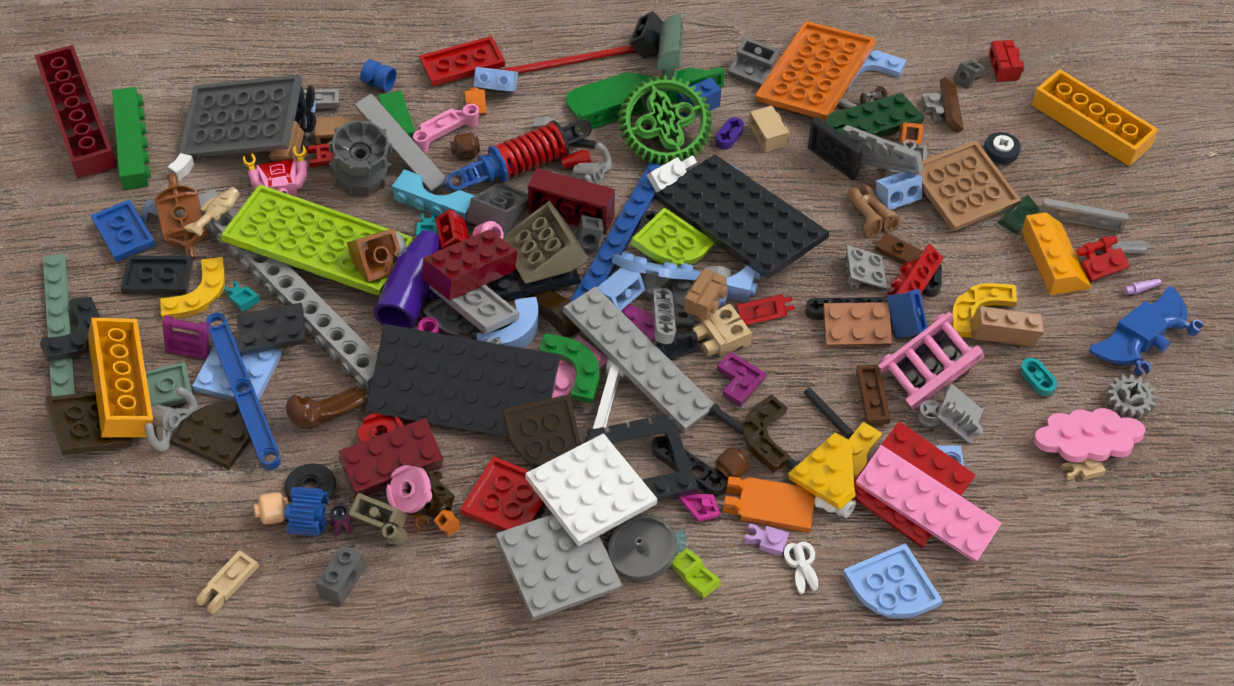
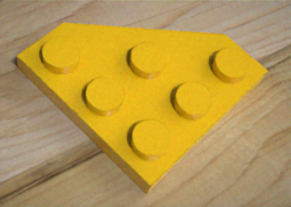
(828, 472)

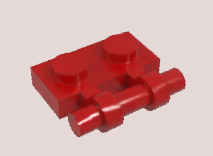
(1103, 265)

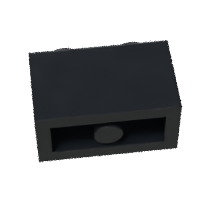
(647, 35)

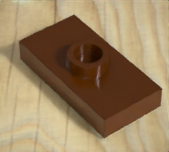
(897, 249)

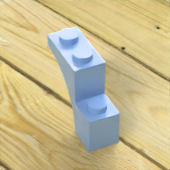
(741, 286)

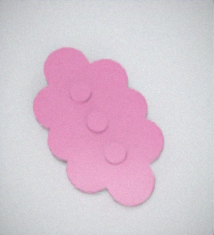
(1089, 435)

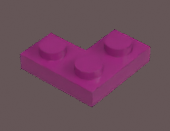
(744, 378)

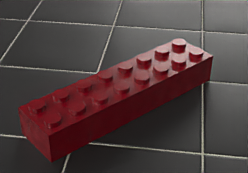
(75, 111)

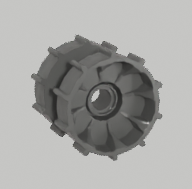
(364, 141)

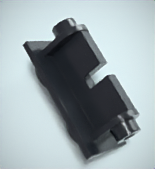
(680, 346)

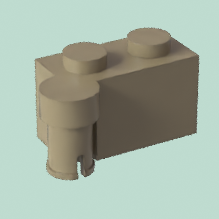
(381, 516)

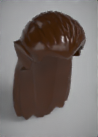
(310, 413)

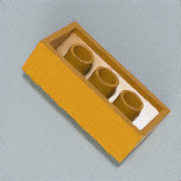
(1054, 254)

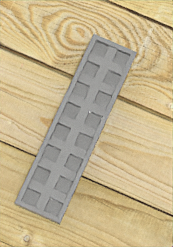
(638, 358)

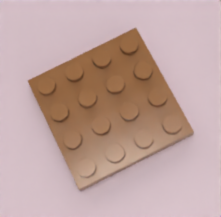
(966, 186)

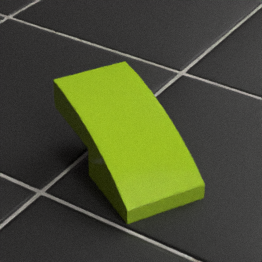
(694, 573)

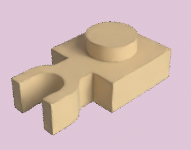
(1086, 469)

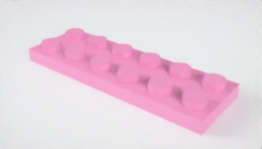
(928, 503)

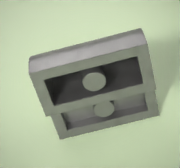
(754, 61)

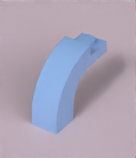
(521, 331)

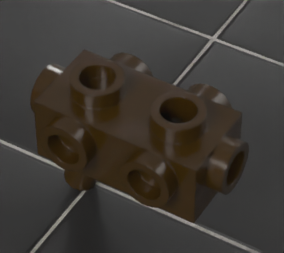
(441, 497)

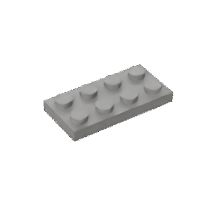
(483, 308)

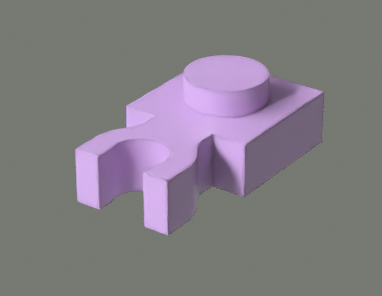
(770, 540)

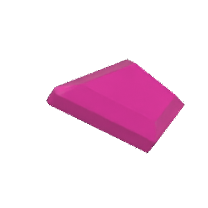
(701, 506)

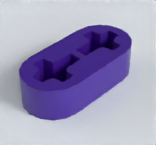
(726, 131)

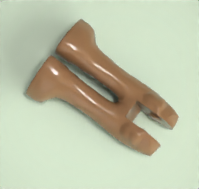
(874, 220)

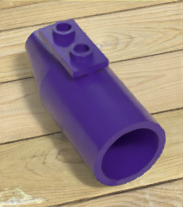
(405, 289)

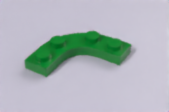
(581, 359)

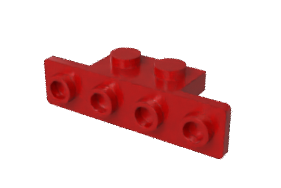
(916, 273)

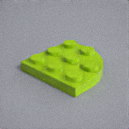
(671, 240)

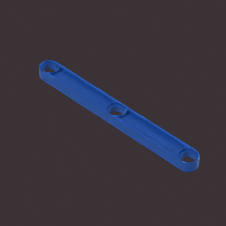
(247, 401)

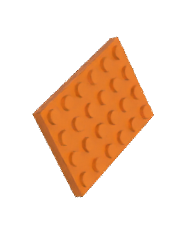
(815, 70)

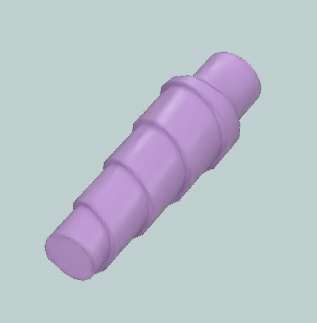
(1139, 287)

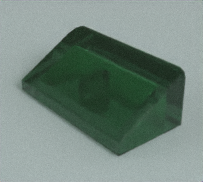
(1015, 216)

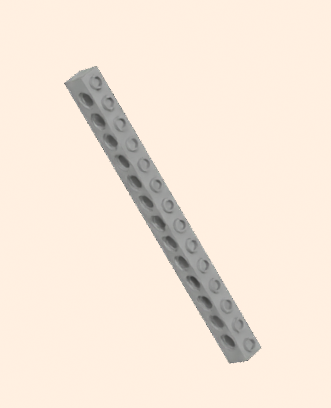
(289, 289)

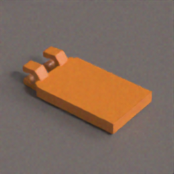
(770, 503)

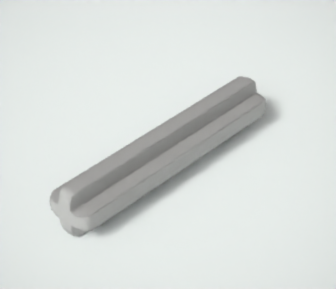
(1128, 247)

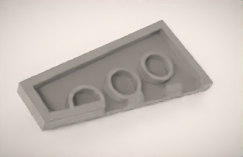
(884, 153)

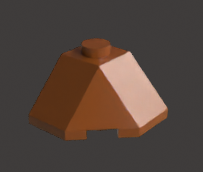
(374, 253)

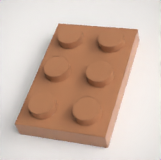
(857, 324)

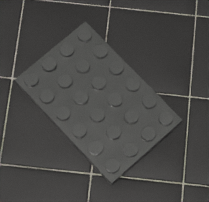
(241, 116)

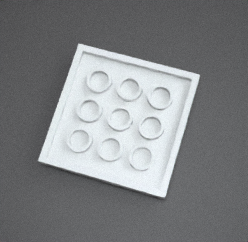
(591, 489)

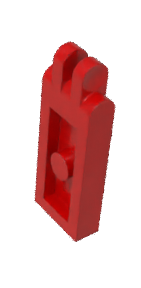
(764, 309)

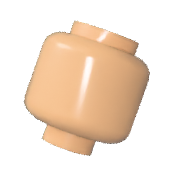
(270, 508)

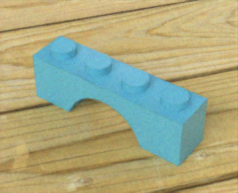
(410, 191)

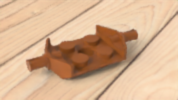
(177, 198)

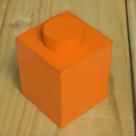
(910, 132)

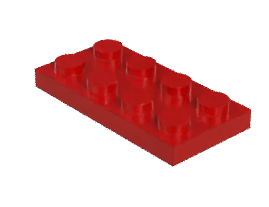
(461, 60)

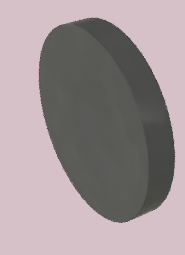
(642, 547)

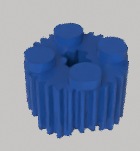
(306, 511)

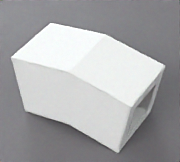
(181, 166)

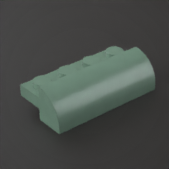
(670, 46)

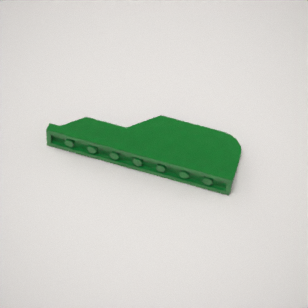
(602, 99)

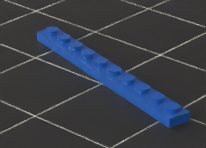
(620, 234)

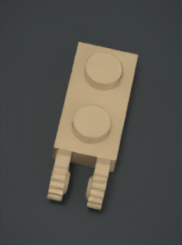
(227, 581)

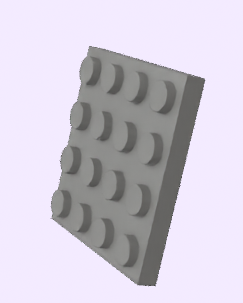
(552, 568)

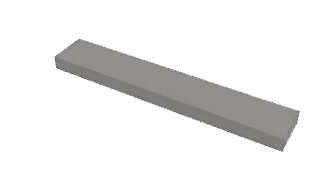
(402, 143)

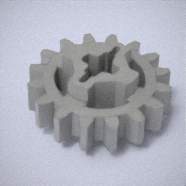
(1142, 397)

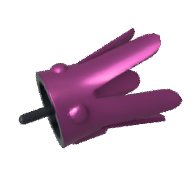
(339, 516)

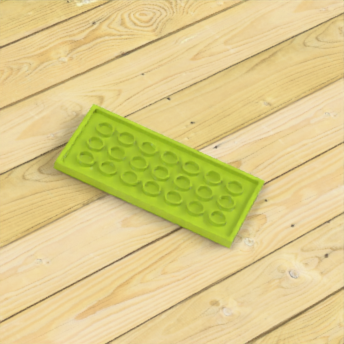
(303, 236)

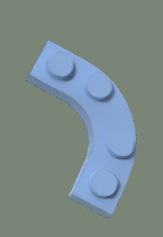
(883, 63)
(667, 270)

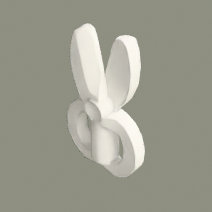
(803, 566)

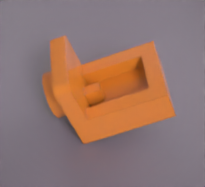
(477, 97)

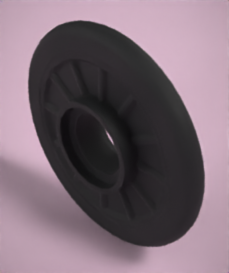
(311, 472)

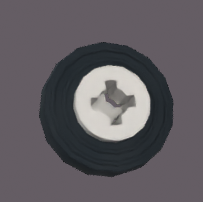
(1002, 147)

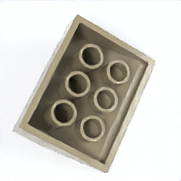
(545, 245)

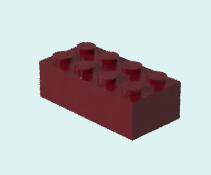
(571, 197)
(469, 264)
(373, 461)

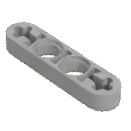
(663, 311)

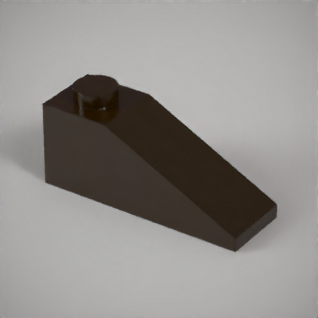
(551, 308)

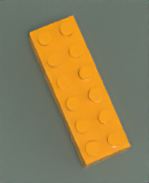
(1094, 117)
(119, 377)

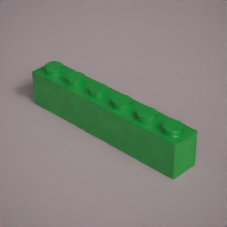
(130, 138)

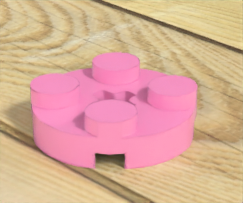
(420, 491)

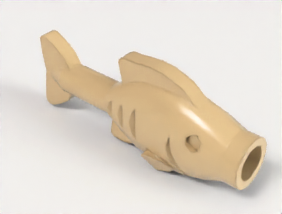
(214, 210)

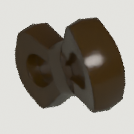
(879, 93)

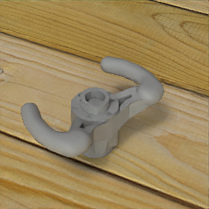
(594, 171)
(167, 419)

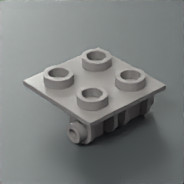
(864, 268)
(960, 414)

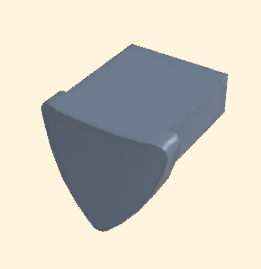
(149, 208)

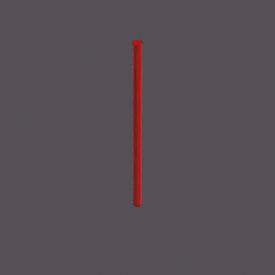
(571, 59)

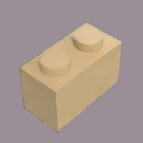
(768, 128)

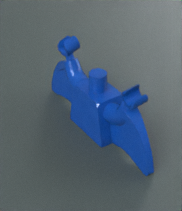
(1144, 329)

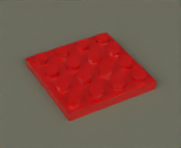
(929, 460)

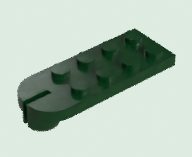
(877, 116)

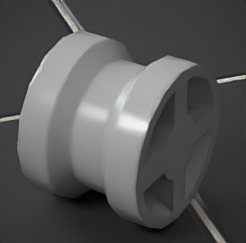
(926, 410)

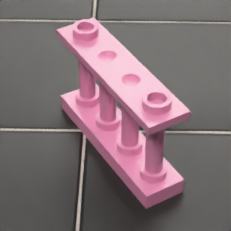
(934, 382)

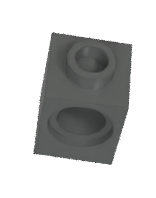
(591, 226)

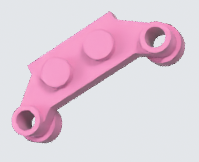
(445, 123)

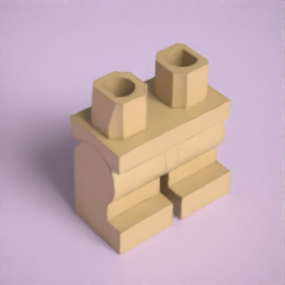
(723, 331)

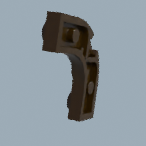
(757, 436)

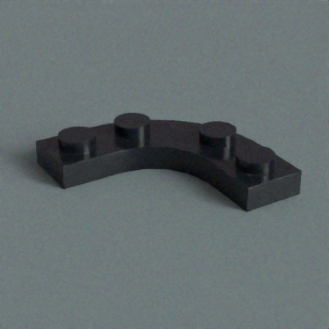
(76, 342)

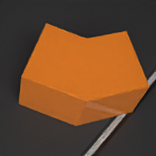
(447, 522)

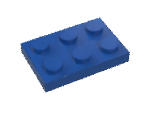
(122, 230)

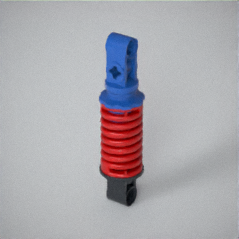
(520, 154)

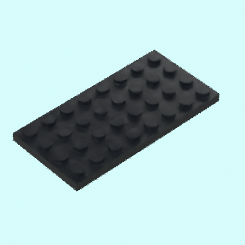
(742, 216)
(456, 379)

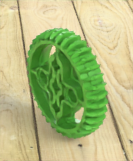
(669, 113)

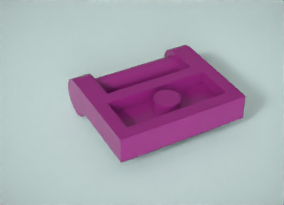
(186, 343)

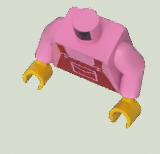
(283, 175)

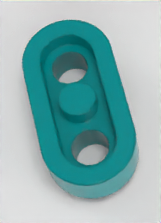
(1040, 377)

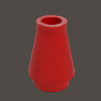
(574, 159)

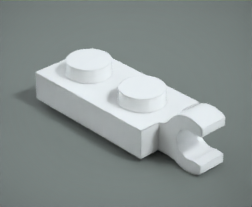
(669, 172)

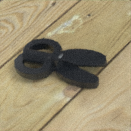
(305, 106)

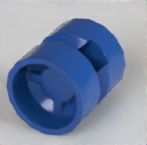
(380, 76)

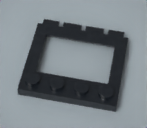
(663, 486)

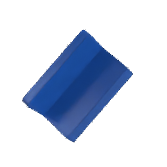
(907, 313)

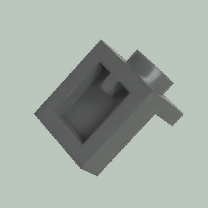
(968, 72)

